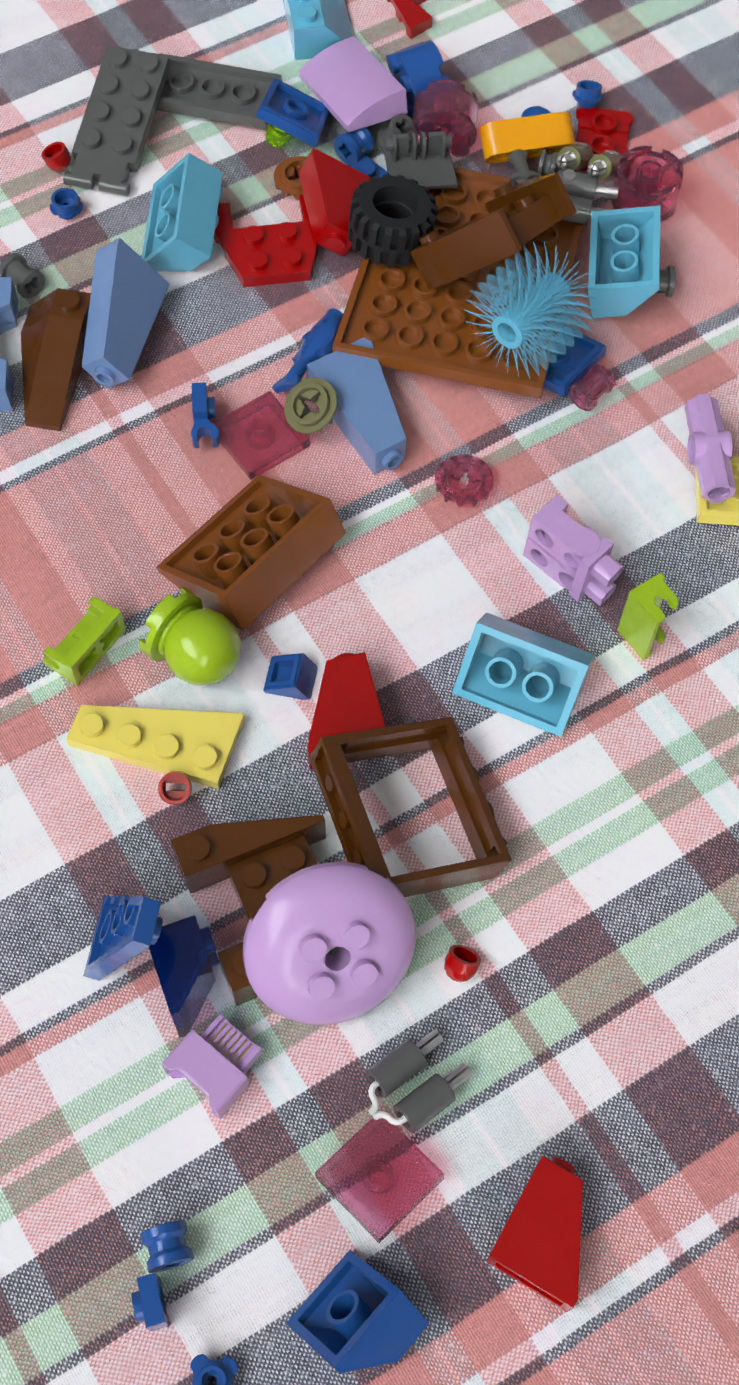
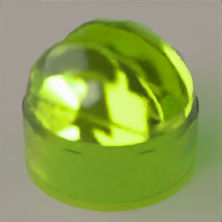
(276, 137)

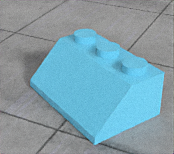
(316, 25)
(183, 216)
(623, 259)
(522, 673)

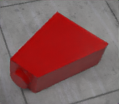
(328, 197)
(345, 700)
(544, 1234)

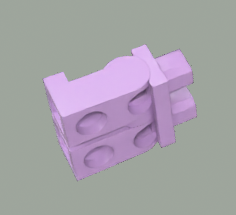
(571, 553)

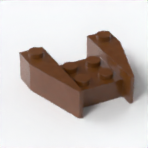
(513, 219)
(255, 860)

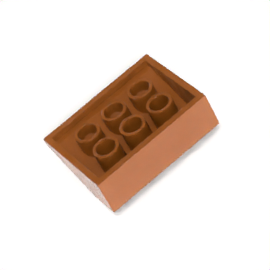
(254, 548)

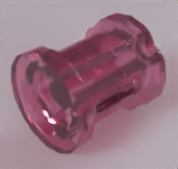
(592, 387)

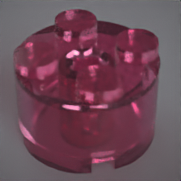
(448, 108)
(648, 180)

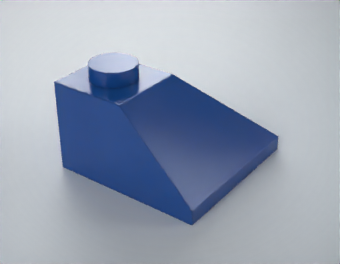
(357, 1318)

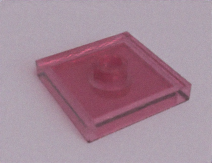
(259, 435)
(379, 1177)

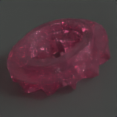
(450, 473)

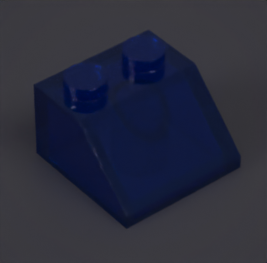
(185, 970)

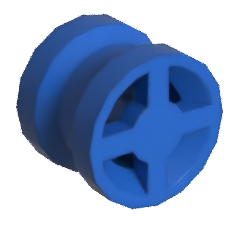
(353, 145)
(166, 1246)

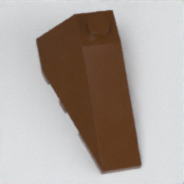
(53, 356)

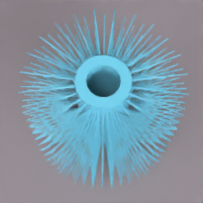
(531, 310)

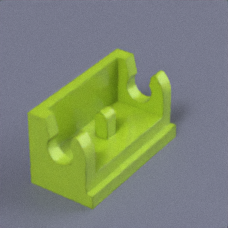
(643, 615)
(86, 642)

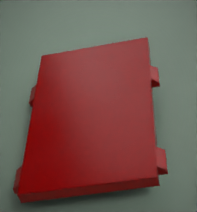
(603, 129)

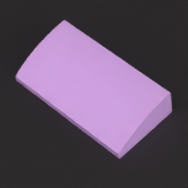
(354, 85)

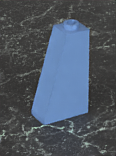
(120, 313)
(365, 406)

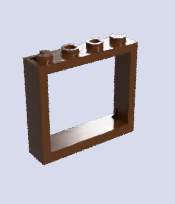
(461, 778)

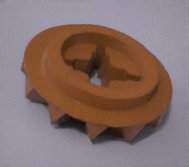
(285, 176)

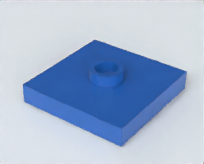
(293, 112)
(573, 364)

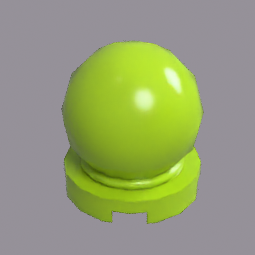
(194, 641)

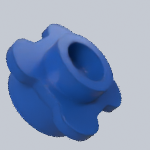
(205, 1368)

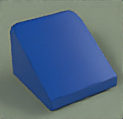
(291, 676)

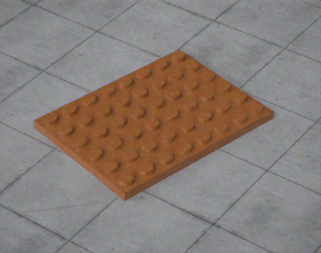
(428, 328)

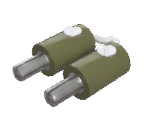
(581, 155)

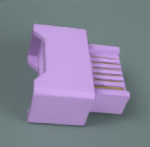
(215, 1063)

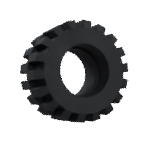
(389, 218)

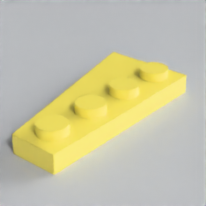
(160, 739)

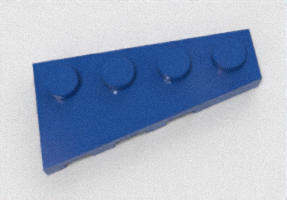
(122, 932)

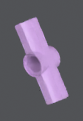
(710, 448)

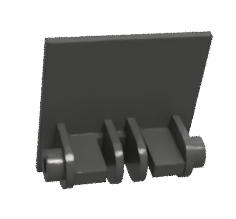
(422, 161)

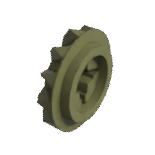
(300, 416)

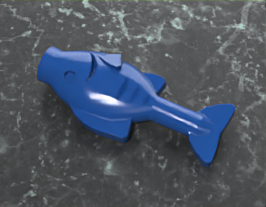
(315, 345)

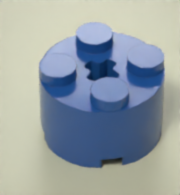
(416, 68)

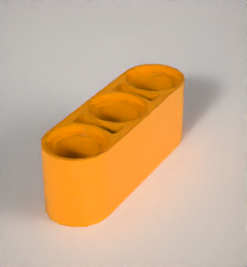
(527, 133)

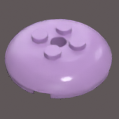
(310, 916)

